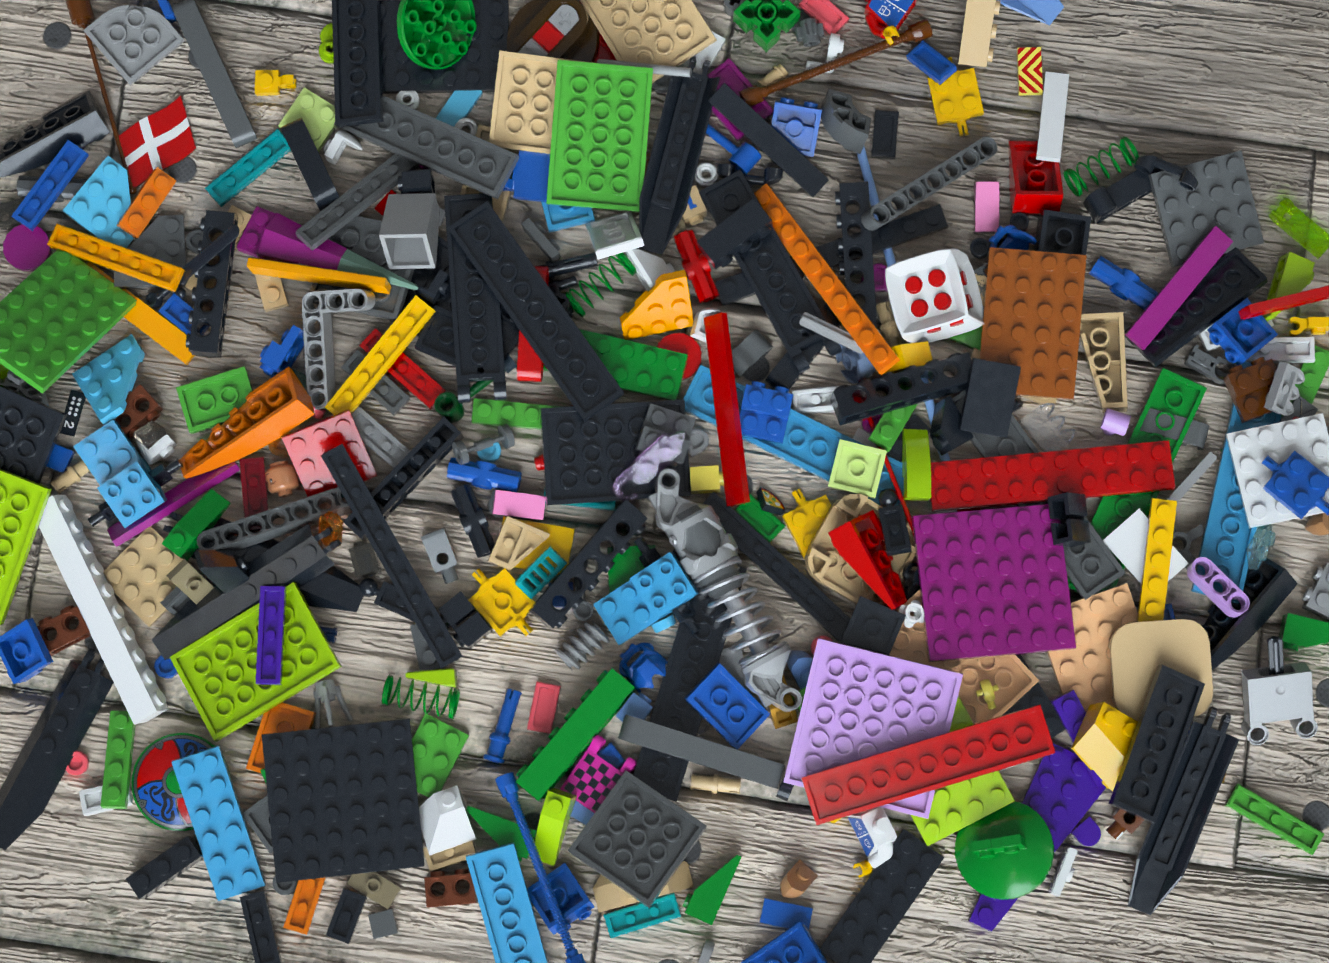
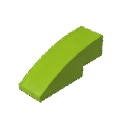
(916, 465)

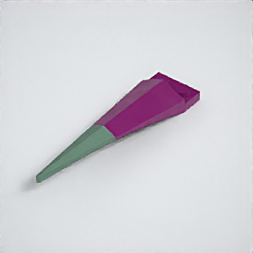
(275, 239)

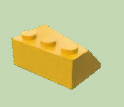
(1104, 741)

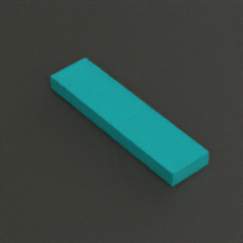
(248, 168)

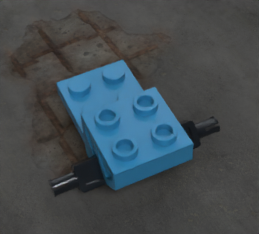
(123, 476)
(649, 596)

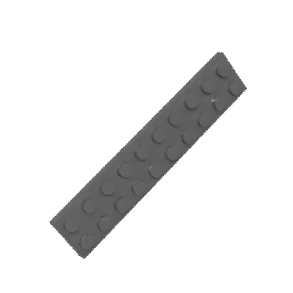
(1087, 565)

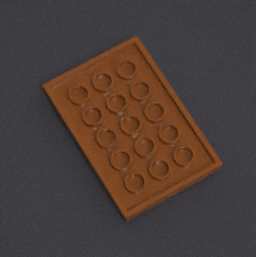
(1035, 318)

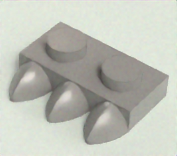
(1284, 389)

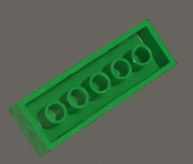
(575, 735)

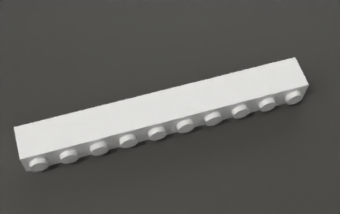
(101, 611)

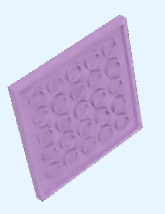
(868, 705)

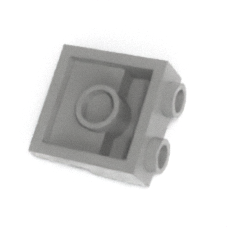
(1317, 597)

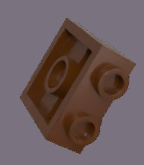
(1250, 387)

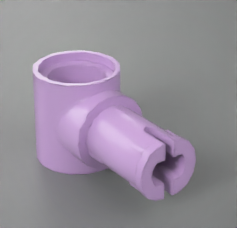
(1115, 422)

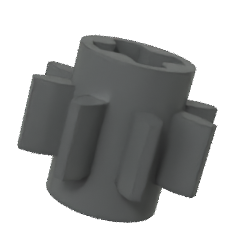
(809, 32)

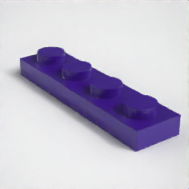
(270, 635)
(1071, 715)

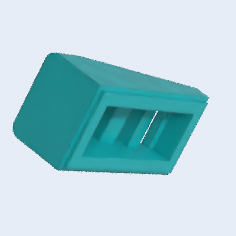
(539, 585)

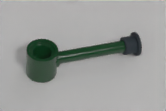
(457, 411)

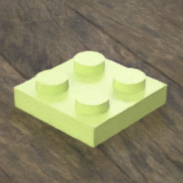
(316, 114)
(857, 468)

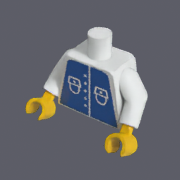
(875, 837)

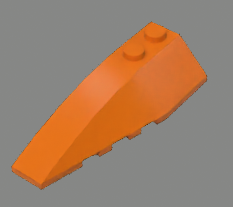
(263, 418)

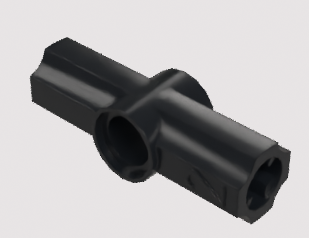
(473, 520)

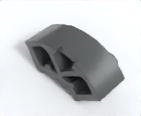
(844, 121)

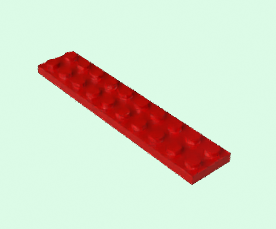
(1047, 474)
(928, 764)

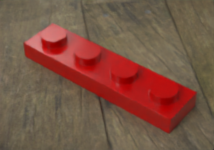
(408, 374)

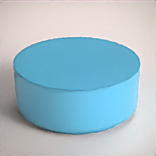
(490, 454)
(664, 623)

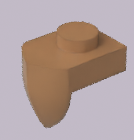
(1318, 524)
(797, 880)

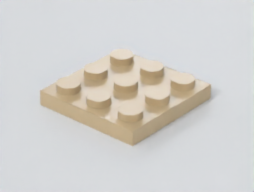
(141, 575)

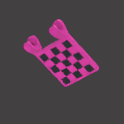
(594, 776)

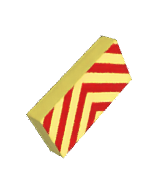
(1029, 71)

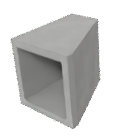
(410, 231)

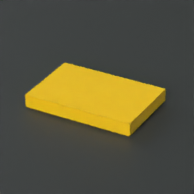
(559, 539)

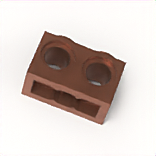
(138, 418)
(65, 636)
(451, 895)

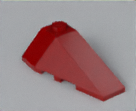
(863, 548)

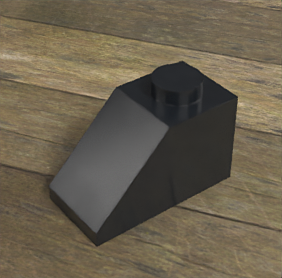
(945, 427)
(223, 568)

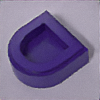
(1087, 832)

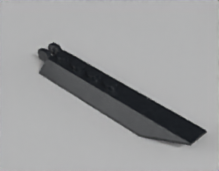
(675, 156)
(291, 560)
(328, 590)
(51, 746)
(1183, 812)

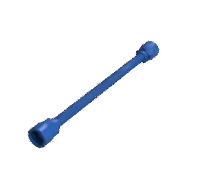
(508, 788)

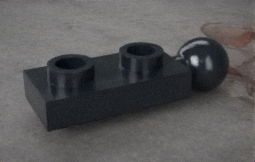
(893, 523)
(386, 597)

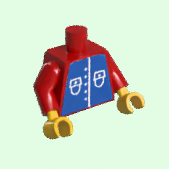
(887, 16)

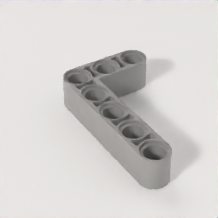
(324, 337)

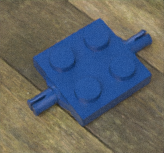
(1297, 484)

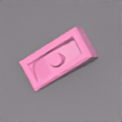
(986, 206)
(519, 505)

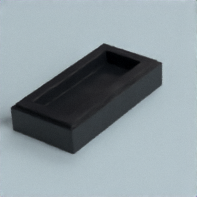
(885, 134)

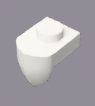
(335, 147)
(698, 327)
(161, 449)

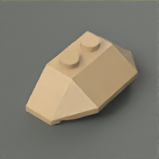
(611, 896)

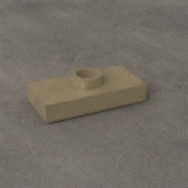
(190, 581)
(375, 887)

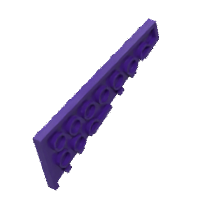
(1061, 796)

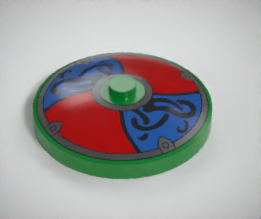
(156, 784)

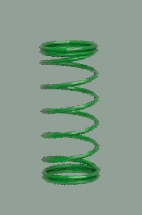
(1126, 154)
(622, 259)
(453, 697)

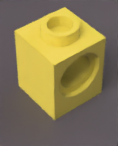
(706, 479)

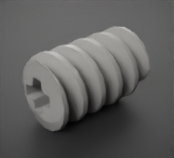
(582, 645)

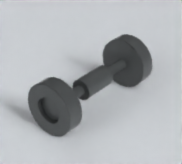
(505, 436)

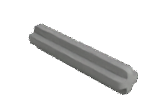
(829, 331)

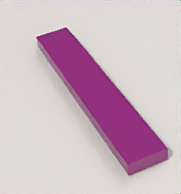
(1178, 287)
(175, 498)

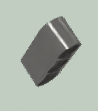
(1195, 435)

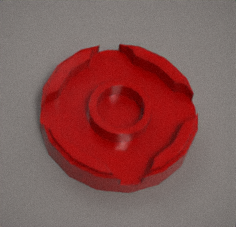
(687, 345)

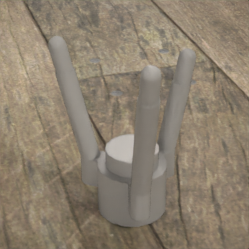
(326, 693)

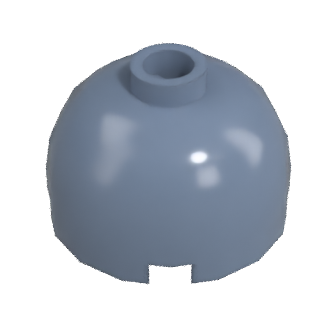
(856, 365)

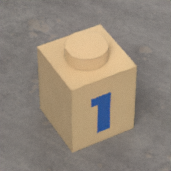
(695, 208)

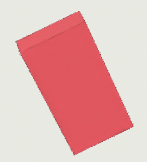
(826, 13)
(543, 707)

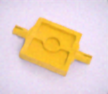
(956, 99)
(806, 519)
(501, 602)

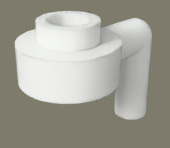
(834, 46)

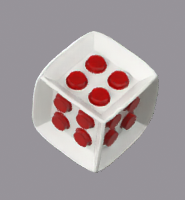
(934, 296)

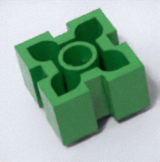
(766, 30)

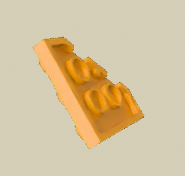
(660, 309)

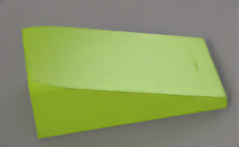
(440, 677)

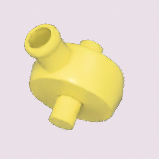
(987, 691)

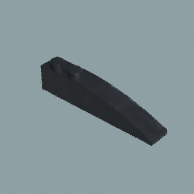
(73, 121)
(1266, 592)

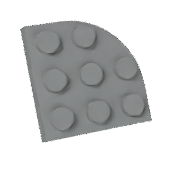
(133, 39)

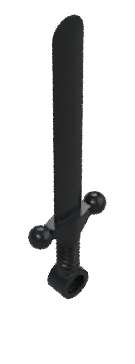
(156, 299)

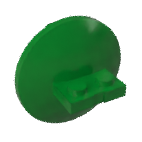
(435, 30)
(1005, 852)

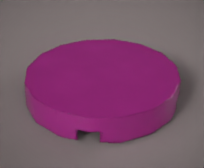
(26, 248)

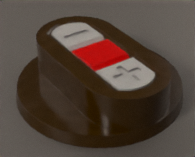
(554, 30)

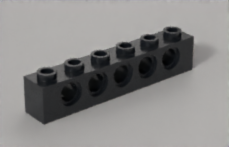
(857, 194)
(212, 344)
(896, 398)
(410, 471)
(543, 607)

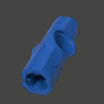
(1123, 283)
(484, 475)

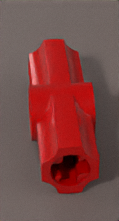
(696, 266)

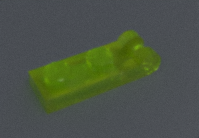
(1301, 228)

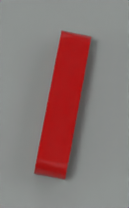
(528, 363)

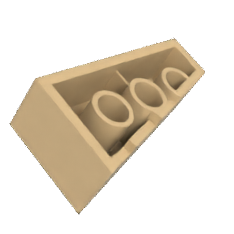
(978, 31)
(1105, 354)

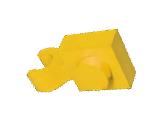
(270, 82)
(1316, 325)

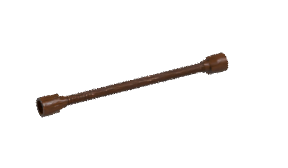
(916, 32)

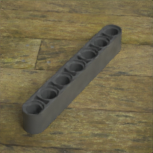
(214, 72)
(921, 188)
(266, 518)
(701, 751)

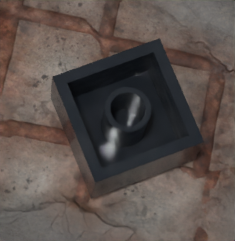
(1062, 232)

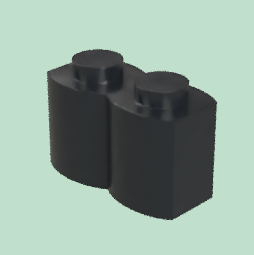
(416, 182)

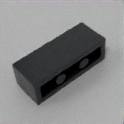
(735, 234)
(165, 867)

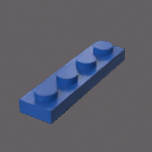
(50, 185)

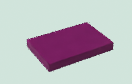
(736, 81)

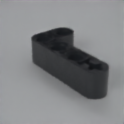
(310, 163)
(1110, 200)

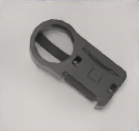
(1205, 364)

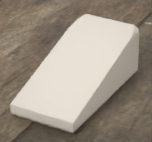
(813, 400)

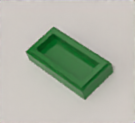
(763, 522)

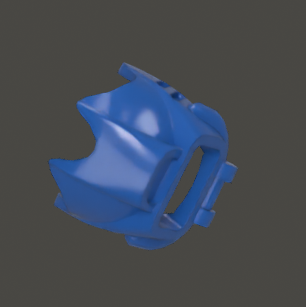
(1015, 238)
(644, 667)

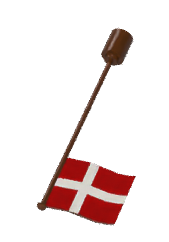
(152, 141)

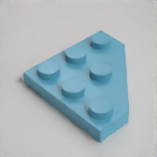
(102, 203)
(110, 378)

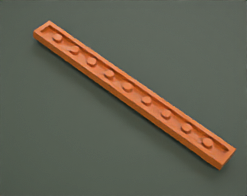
(827, 282)

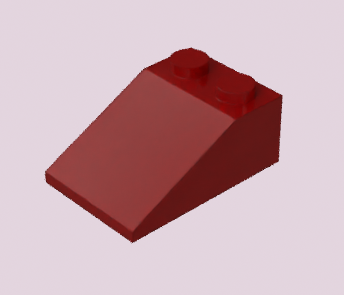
(1033, 182)

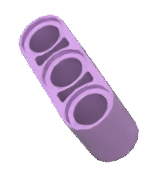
(1230, 589)

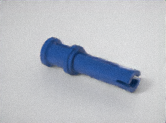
(500, 738)

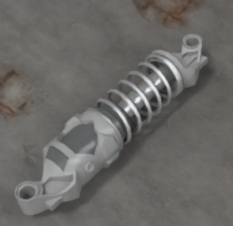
(713, 562)

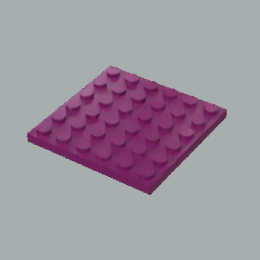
(992, 583)

